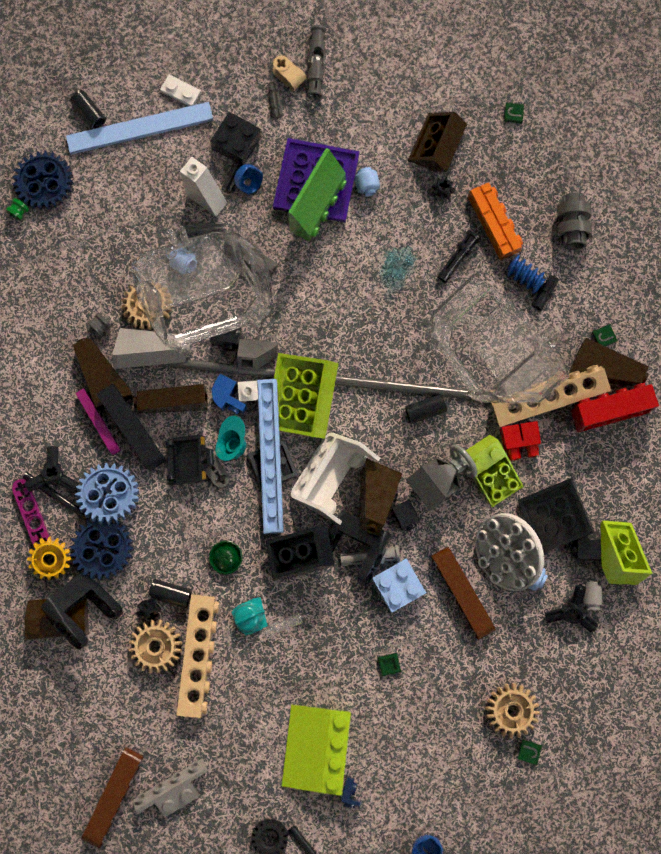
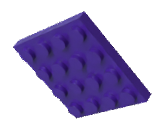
(297, 165)

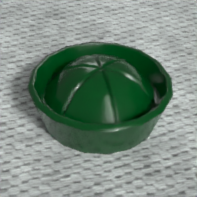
(225, 557)

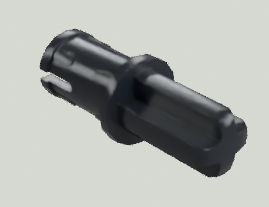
(545, 292)

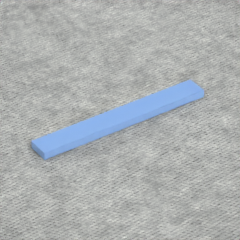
(139, 128)
(270, 456)

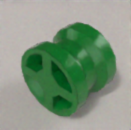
(17, 209)

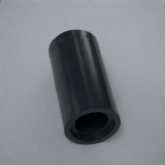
(87, 109)
(426, 409)
(169, 593)

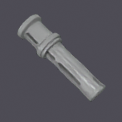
(391, 554)

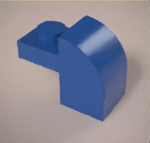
(222, 395)

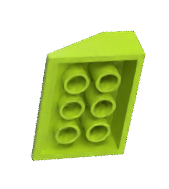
(304, 394)
(316, 749)

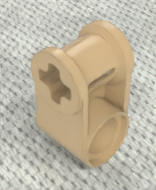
(289, 74)

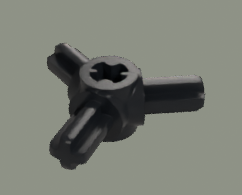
(51, 465)
(573, 611)

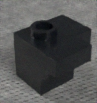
(228, 340)

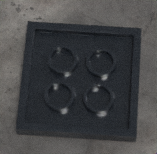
(557, 515)

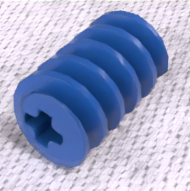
(526, 274)

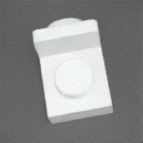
(248, 390)

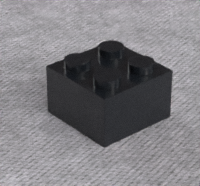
(236, 138)

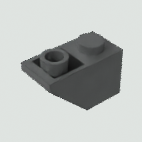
(255, 354)

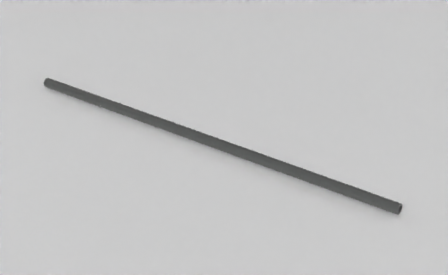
(340, 380)

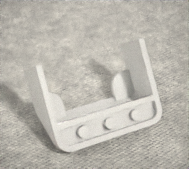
(326, 472)

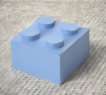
(398, 585)

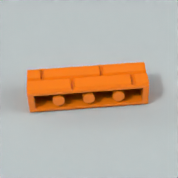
(494, 221)

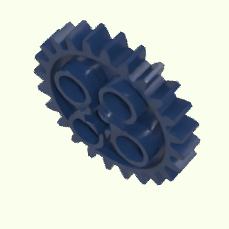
(41, 164)
(96, 564)

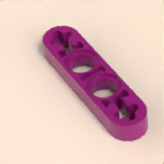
(98, 421)
(28, 516)

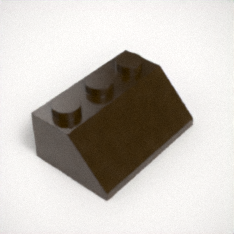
(438, 141)
(39, 627)

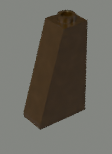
(617, 366)
(98, 371)
(172, 399)
(377, 493)

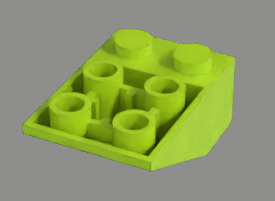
(494, 470)

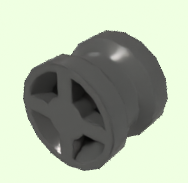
(99, 324)

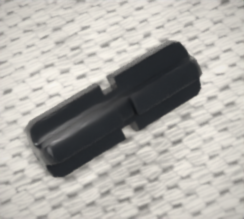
(229, 182)

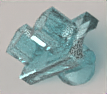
(404, 255)

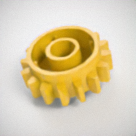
(49, 547)

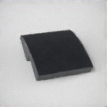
(288, 469)

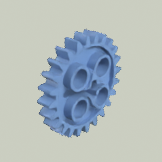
(123, 500)

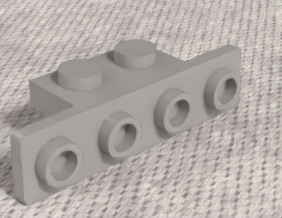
(173, 792)

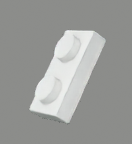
(180, 90)

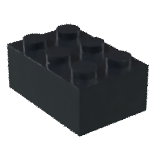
(300, 553)

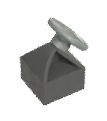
(440, 479)

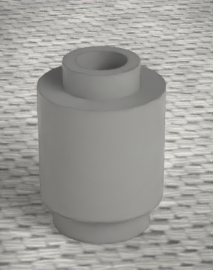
(593, 596)

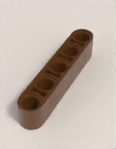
(463, 592)
(111, 797)

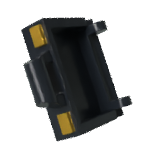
(188, 460)

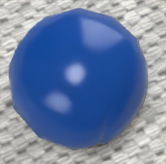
(246, 172)
(429, 842)

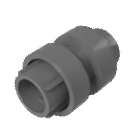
(574, 214)

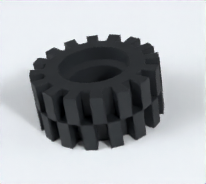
(269, 824)

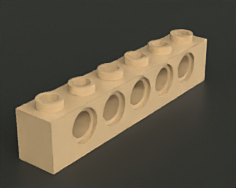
(598, 386)
(185, 705)

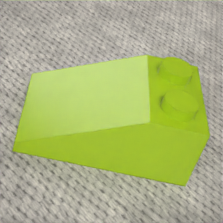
(622, 554)

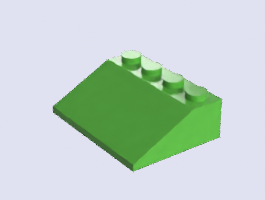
(317, 196)

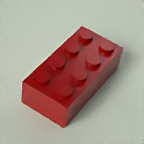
(614, 407)

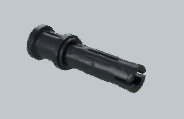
(463, 250)

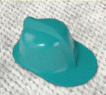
(231, 439)
(250, 616)

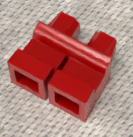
(521, 437)

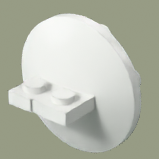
(510, 551)

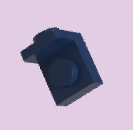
(349, 789)

